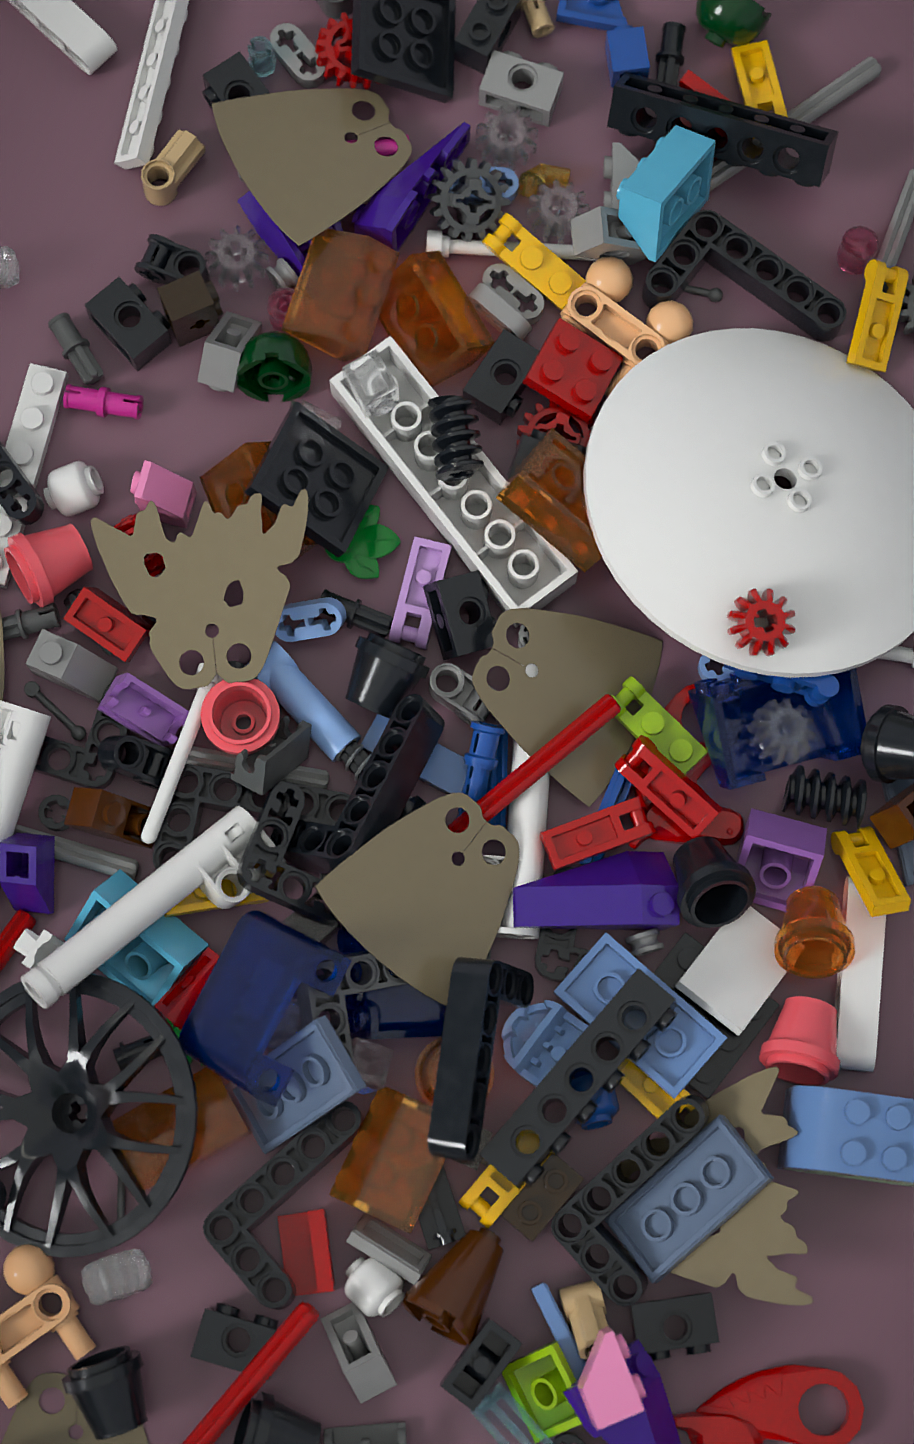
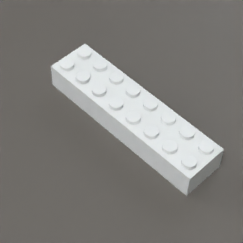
(485, 534)

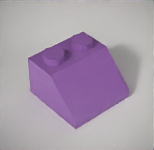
(780, 856)

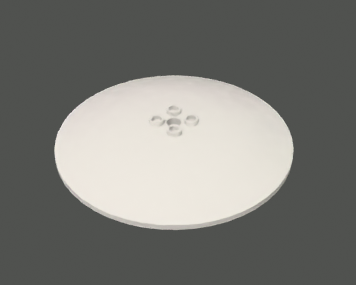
(694, 512)

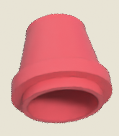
(47, 562)
(235, 700)
(803, 1042)

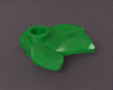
(368, 544)

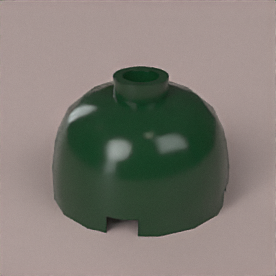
(731, 21)
(274, 366)

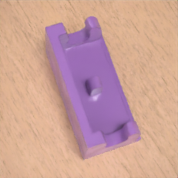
(143, 710)

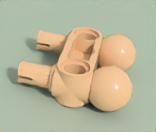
(614, 327)
(32, 1274)

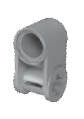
(461, 700)

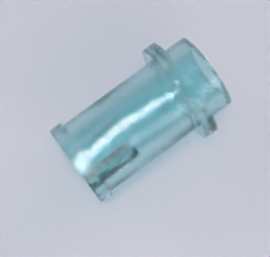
(261, 57)

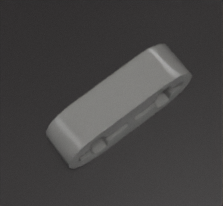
(292, 60)
(518, 288)
(498, 311)

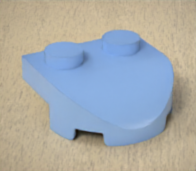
(539, 1038)

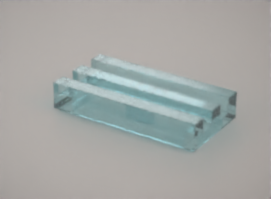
(489, 1402)

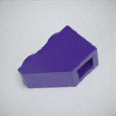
(28, 871)

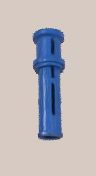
(481, 759)

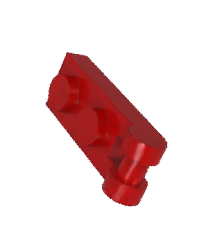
(668, 787)
(596, 833)

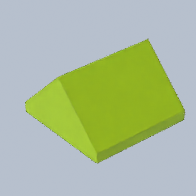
(538, 1386)

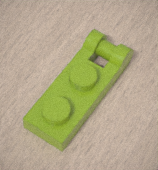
(658, 726)

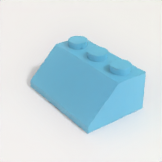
(666, 189)
(155, 956)

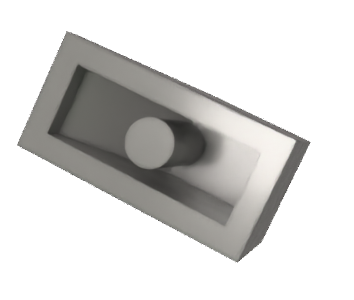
(224, 351)
(70, 666)
(358, 1352)

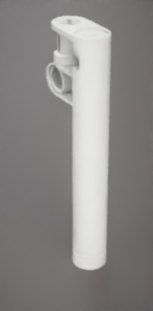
(20, 745)
(525, 822)
(199, 864)

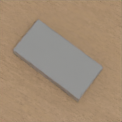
(389, 1248)

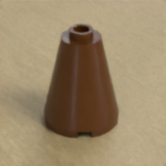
(457, 1287)

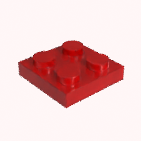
(573, 370)

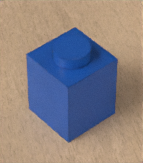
(626, 52)

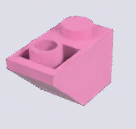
(170, 493)
(606, 1382)

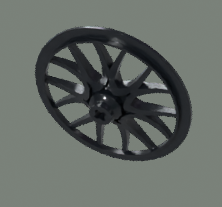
(57, 1131)

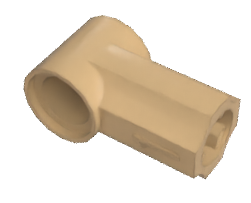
(171, 165)
(585, 1312)

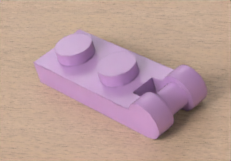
(425, 565)

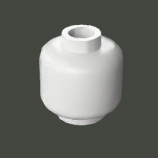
(73, 488)
(373, 1287)

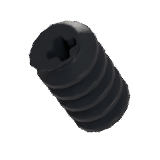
(454, 437)
(825, 795)

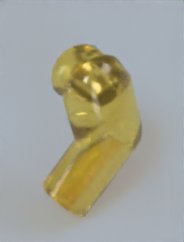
(541, 174)

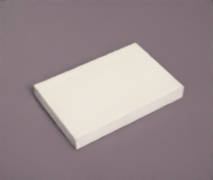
(735, 971)

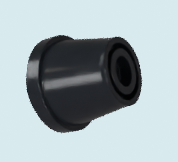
(383, 674)
(889, 745)
(711, 883)
(109, 1391)
(274, 1423)

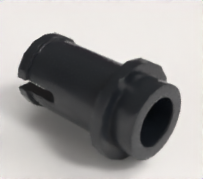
(127, 1053)

